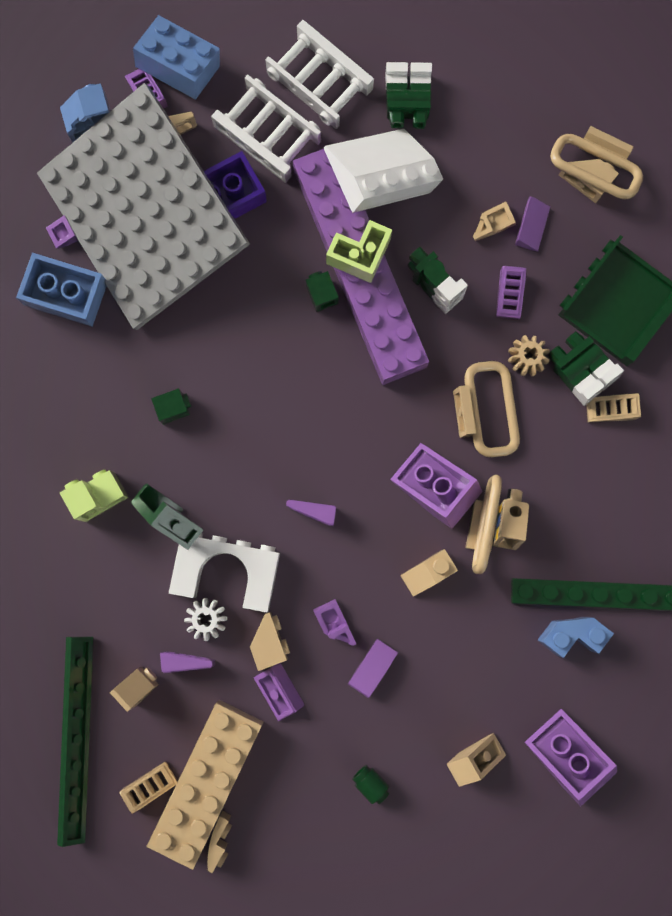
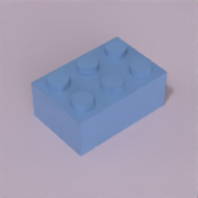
(176, 57)
(62, 289)

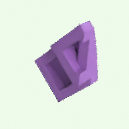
(333, 622)

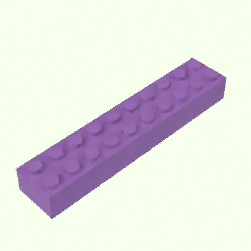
(375, 305)

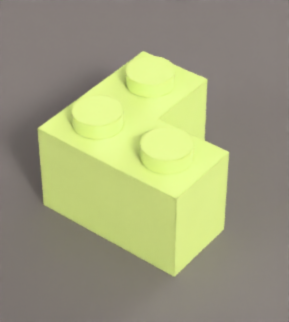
(361, 257)
(94, 497)

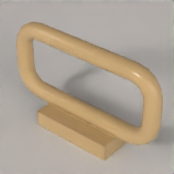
(606, 148)
(468, 412)
(483, 524)

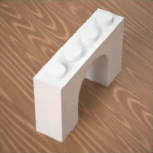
(260, 566)

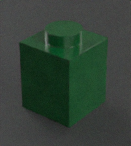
(321, 290)
(171, 406)

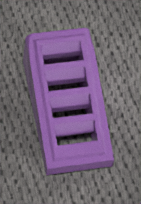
(152, 84)
(517, 272)
(319, 512)
(182, 662)

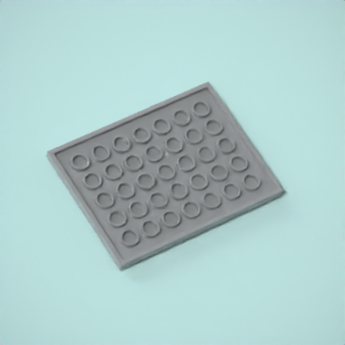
(142, 207)

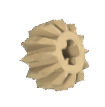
(532, 364)

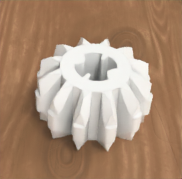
(205, 628)

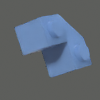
(84, 110)
(562, 635)

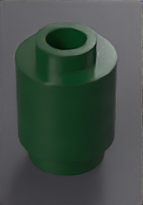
(371, 785)

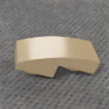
(217, 847)

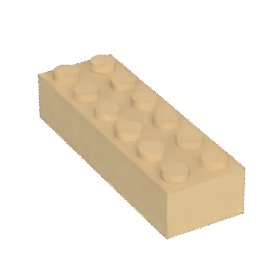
(205, 784)

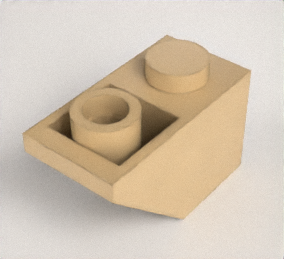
(267, 645)

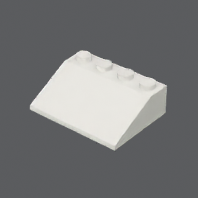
(382, 169)

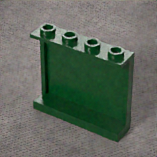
(619, 302)

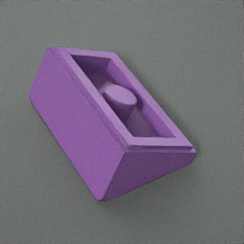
(532, 224)
(279, 691)

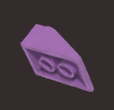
(437, 485)
(571, 757)

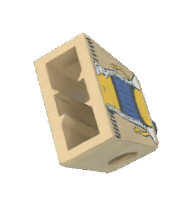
(511, 521)

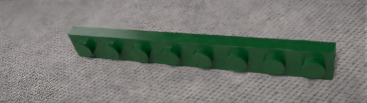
(591, 594)
(75, 741)

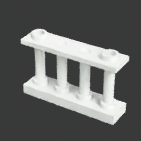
(324, 52)
(263, 151)

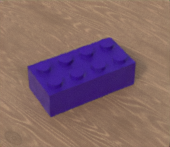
(237, 184)

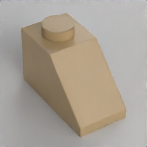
(596, 167)
(429, 572)
(135, 688)
(476, 760)

